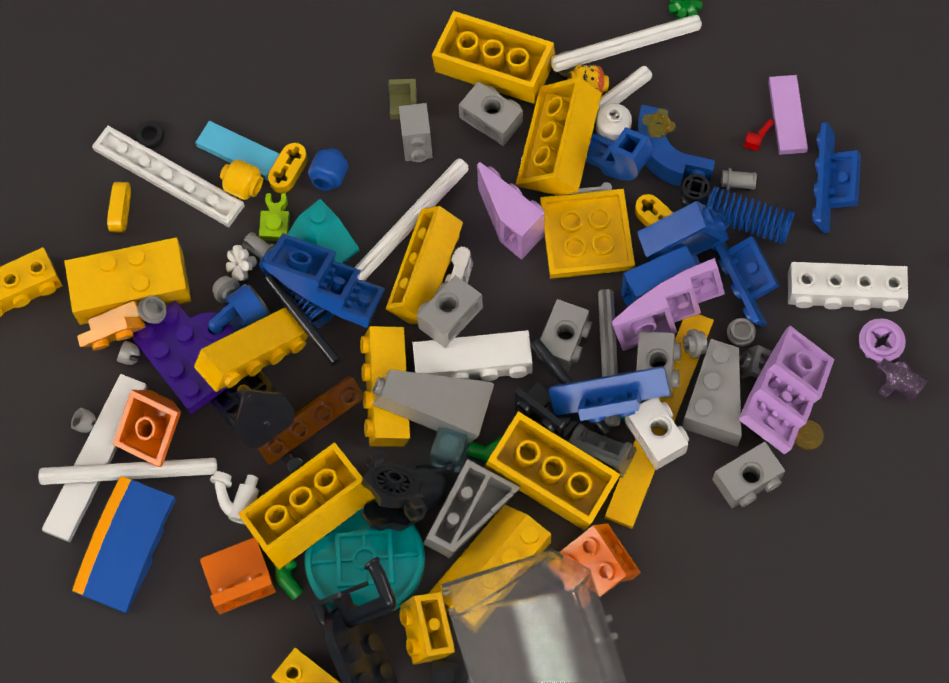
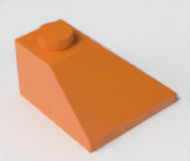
(147, 426)

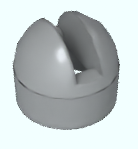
(126, 353)
(82, 420)

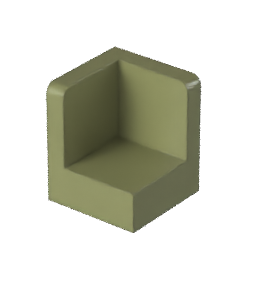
(401, 93)

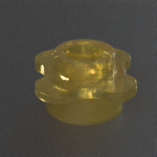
(656, 130)

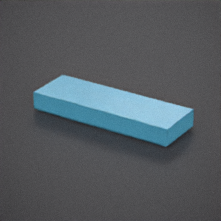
(233, 146)

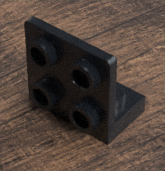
(538, 407)

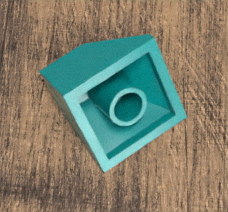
(326, 230)

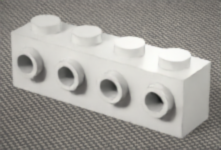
(847, 286)
(476, 356)

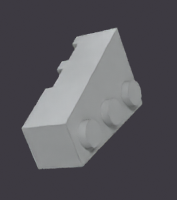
(716, 396)
(470, 504)

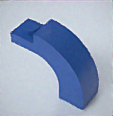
(620, 158)
(667, 161)

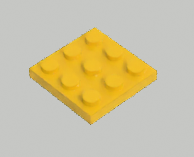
(587, 233)

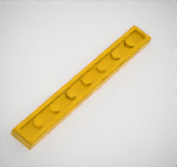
(636, 481)

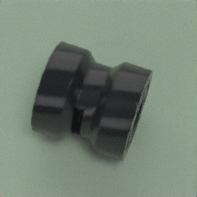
(689, 195)

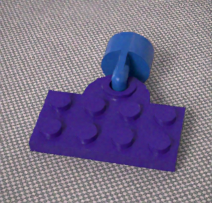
(177, 341)

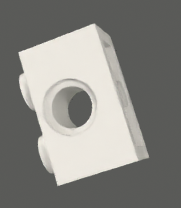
(663, 448)

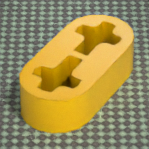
(283, 164)
(119, 207)
(659, 209)

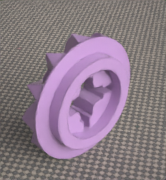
(879, 328)

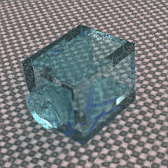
(449, 447)

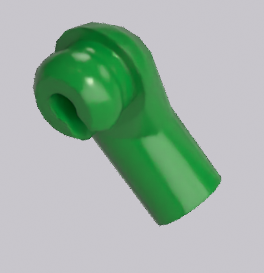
(482, 452)
(286, 582)

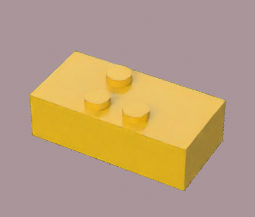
(494, 56)
(127, 275)
(552, 471)
(306, 506)

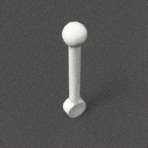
(605, 186)

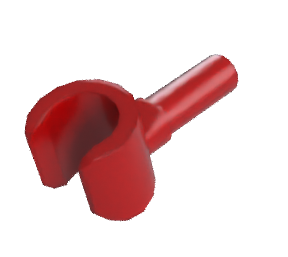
(754, 140)

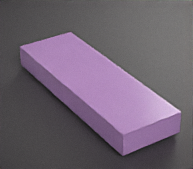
(787, 114)

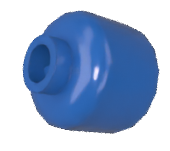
(328, 169)

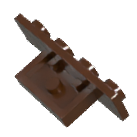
(313, 418)

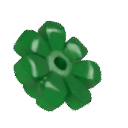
(684, 7)

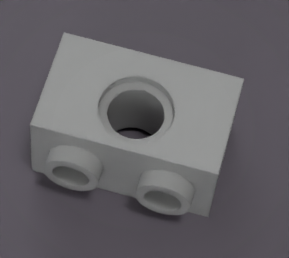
(496, 126)
(415, 132)
(570, 319)
(447, 325)
(660, 347)
(757, 461)

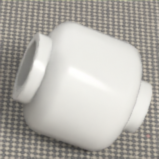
(612, 121)

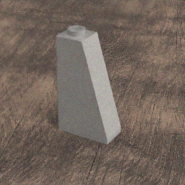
(435, 400)

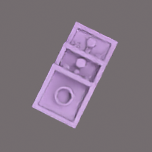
(668, 303)
(787, 389)

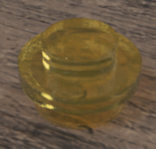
(809, 436)

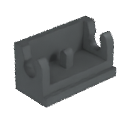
(604, 449)

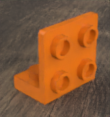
(604, 555)
(237, 576)

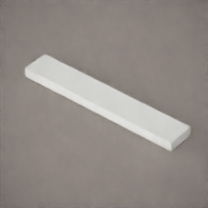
(168, 176)
(98, 449)

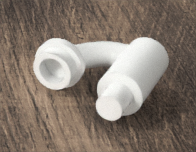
(246, 494)

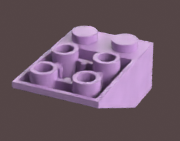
(514, 217)

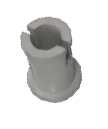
(738, 179)
(256, 245)

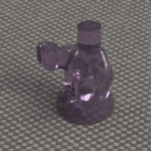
(902, 378)

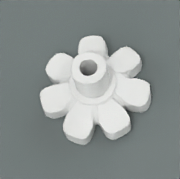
(240, 262)

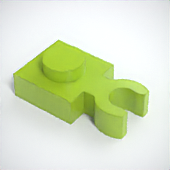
(276, 220)

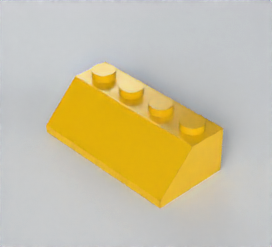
(559, 137)
(504, 540)

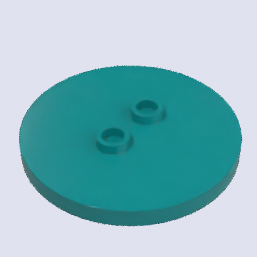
(340, 558)

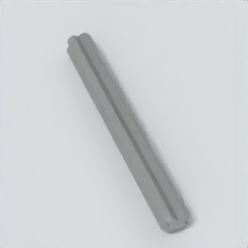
(608, 341)

